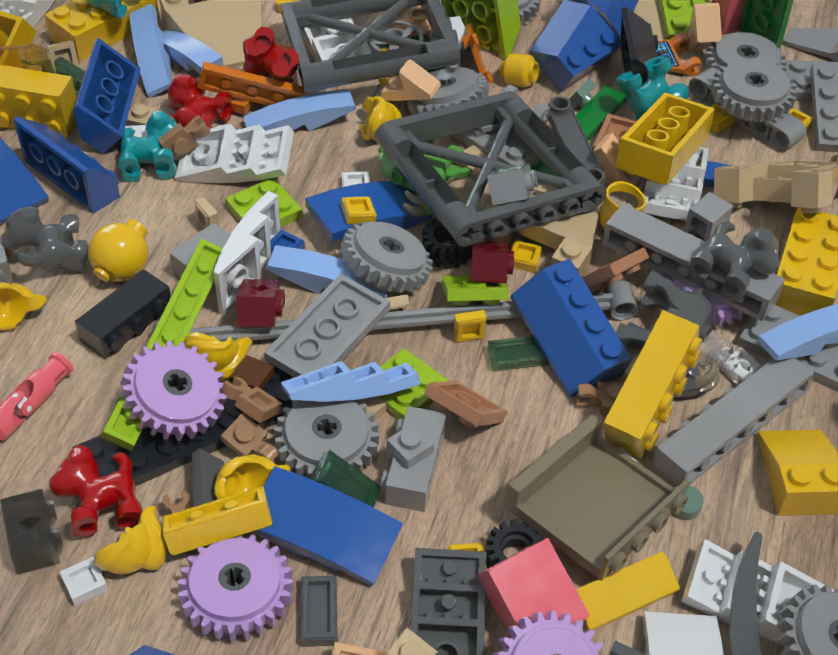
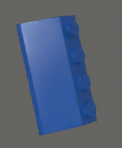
(105, 96)
(66, 165)
(570, 328)

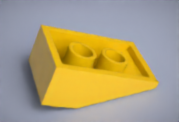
(801, 471)

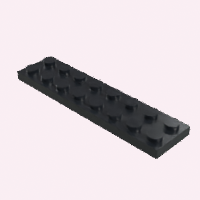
(156, 456)

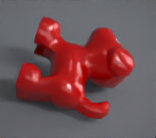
(266, 56)
(191, 102)
(80, 479)

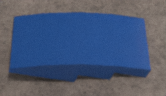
(17, 185)
(386, 200)
(328, 526)

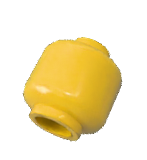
(519, 70)

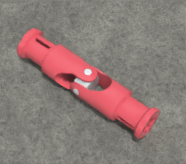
(32, 393)

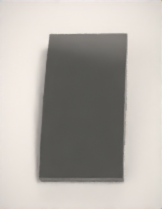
(449, 600)

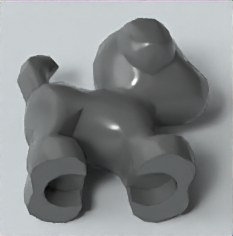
(52, 241)
(756, 252)

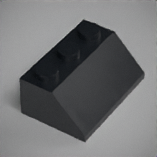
(638, 43)

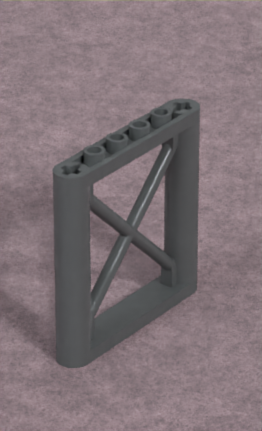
(347, 70)
(405, 146)

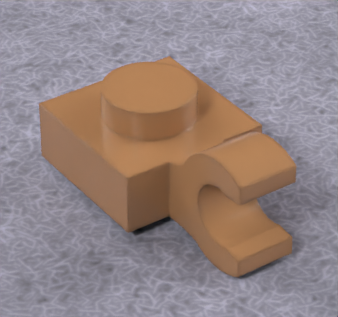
(182, 139)
(601, 396)
(248, 438)

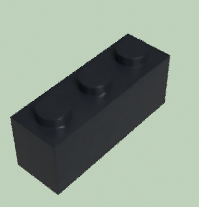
(123, 314)

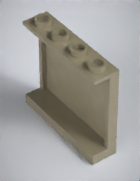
(593, 500)

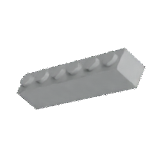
(671, 254)
(731, 420)

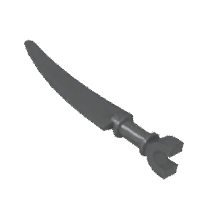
(743, 615)

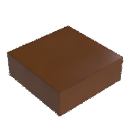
(254, 372)

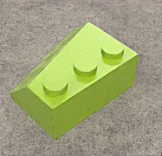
(492, 20)

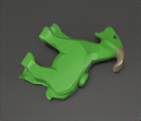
(441, 165)

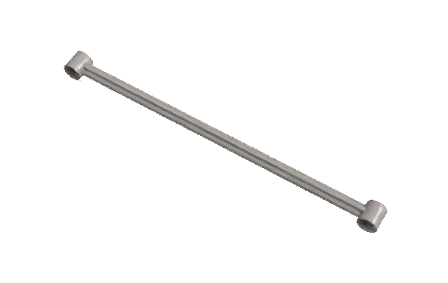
(617, 299)

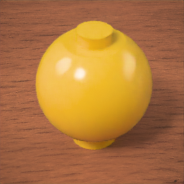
(118, 251)

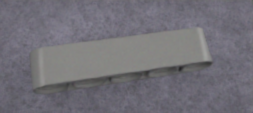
(779, 133)

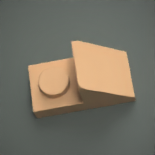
(704, 26)
(412, 84)
(607, 154)

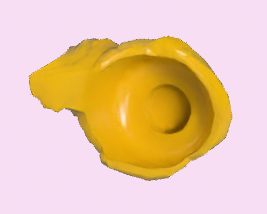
(378, 112)
(15, 303)
(225, 354)
(243, 475)
(137, 549)

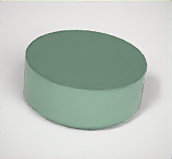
(693, 505)

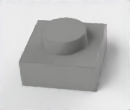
(410, 445)

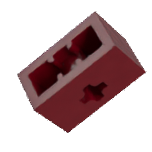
(491, 262)
(259, 303)

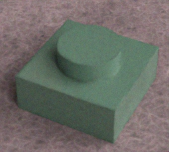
(582, 95)

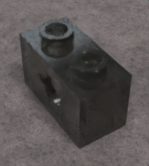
(30, 531)

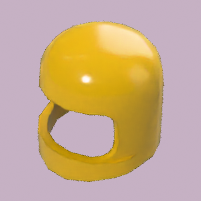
(609, 207)

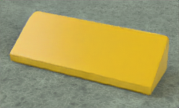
(216, 521)
(628, 590)

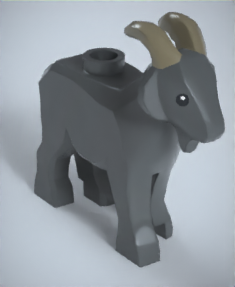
(688, 305)

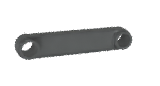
(572, 136)

